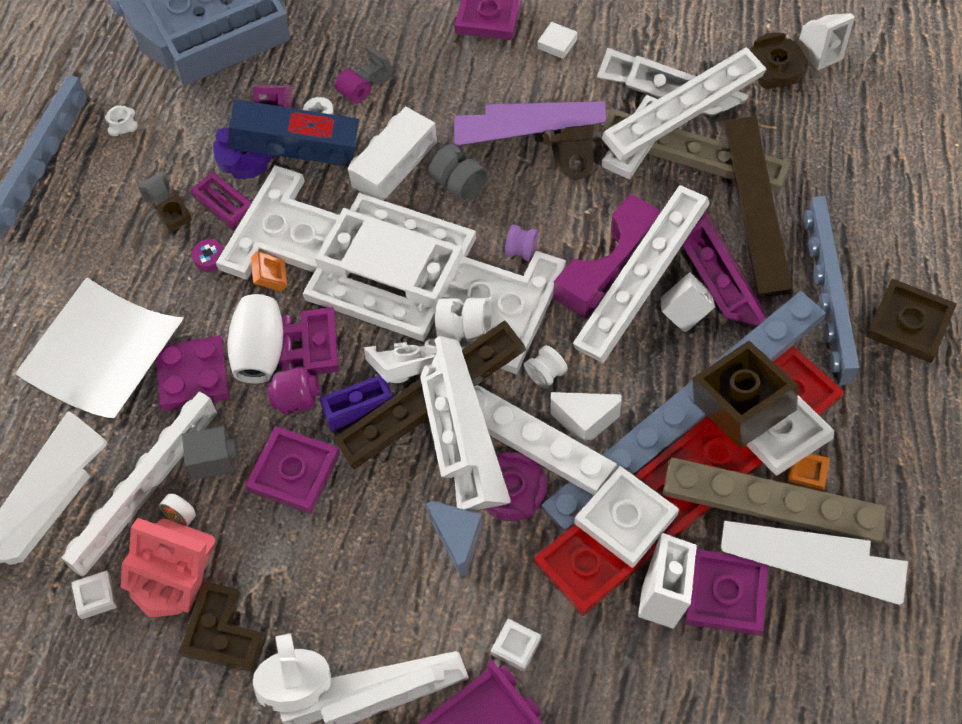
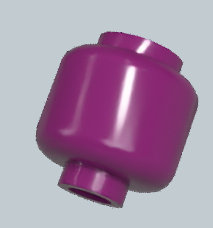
(293, 391)

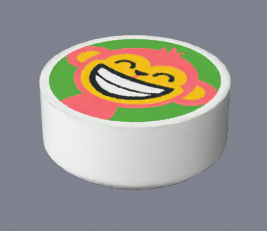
(177, 509)

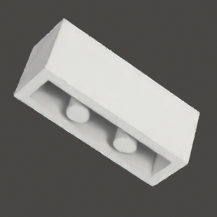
(392, 154)

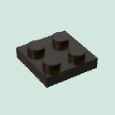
(911, 320)

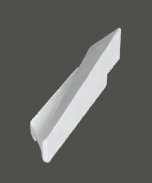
(460, 430)
(380, 689)

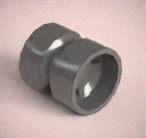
(459, 173)

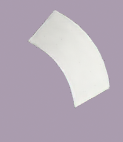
(97, 350)

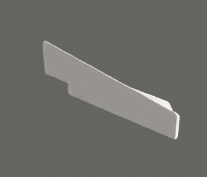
(654, 78)
(47, 487)
(820, 557)

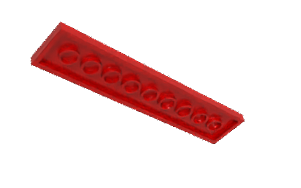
(590, 572)

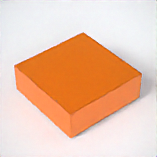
(269, 271)
(810, 472)

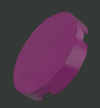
(525, 486)

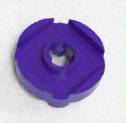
(234, 162)

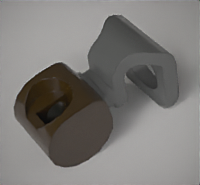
(168, 209)

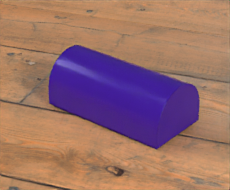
(354, 402)

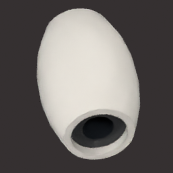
(255, 339)

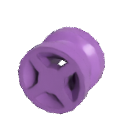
(521, 242)

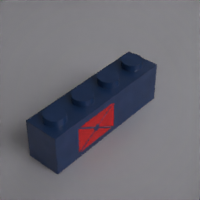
(292, 133)

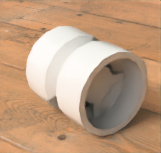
(462, 320)

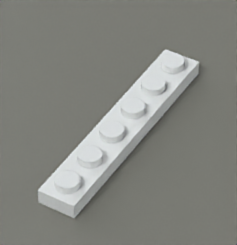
(683, 104)
(641, 274)
(544, 443)
(137, 488)

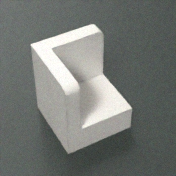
(687, 302)

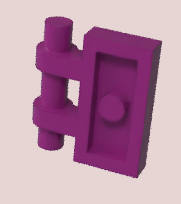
(318, 342)

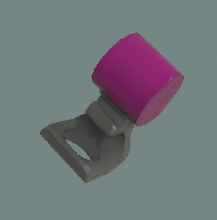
(356, 85)

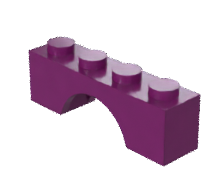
(586, 282)

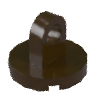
(575, 141)

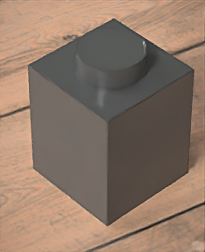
(209, 453)

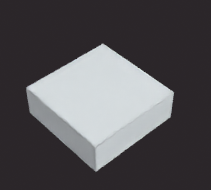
(557, 40)
(94, 595)
(516, 645)

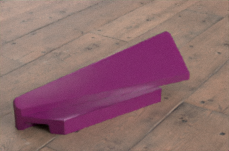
(722, 273)

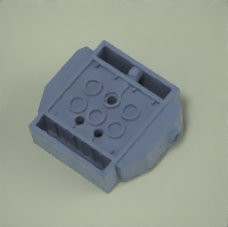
(203, 44)

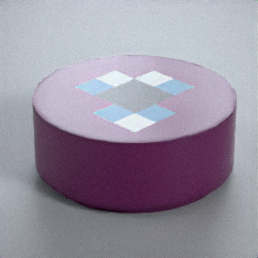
(206, 255)

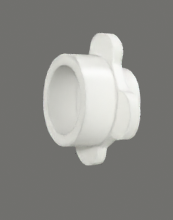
(120, 120)

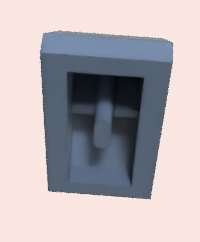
(458, 532)

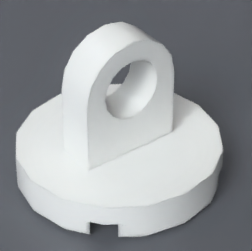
(291, 677)

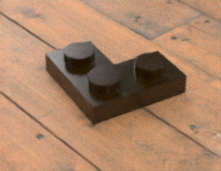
(212, 636)

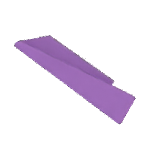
(525, 119)

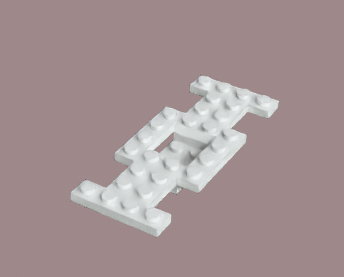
(391, 247)

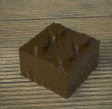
(745, 394)

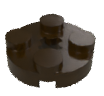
(781, 73)

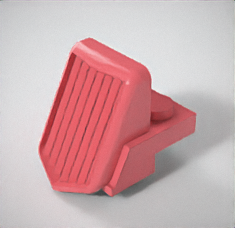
(165, 566)

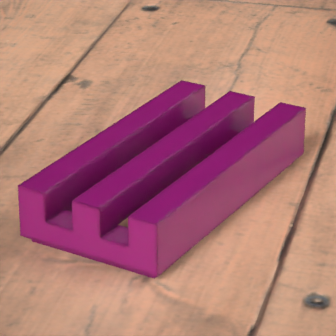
(237, 214)

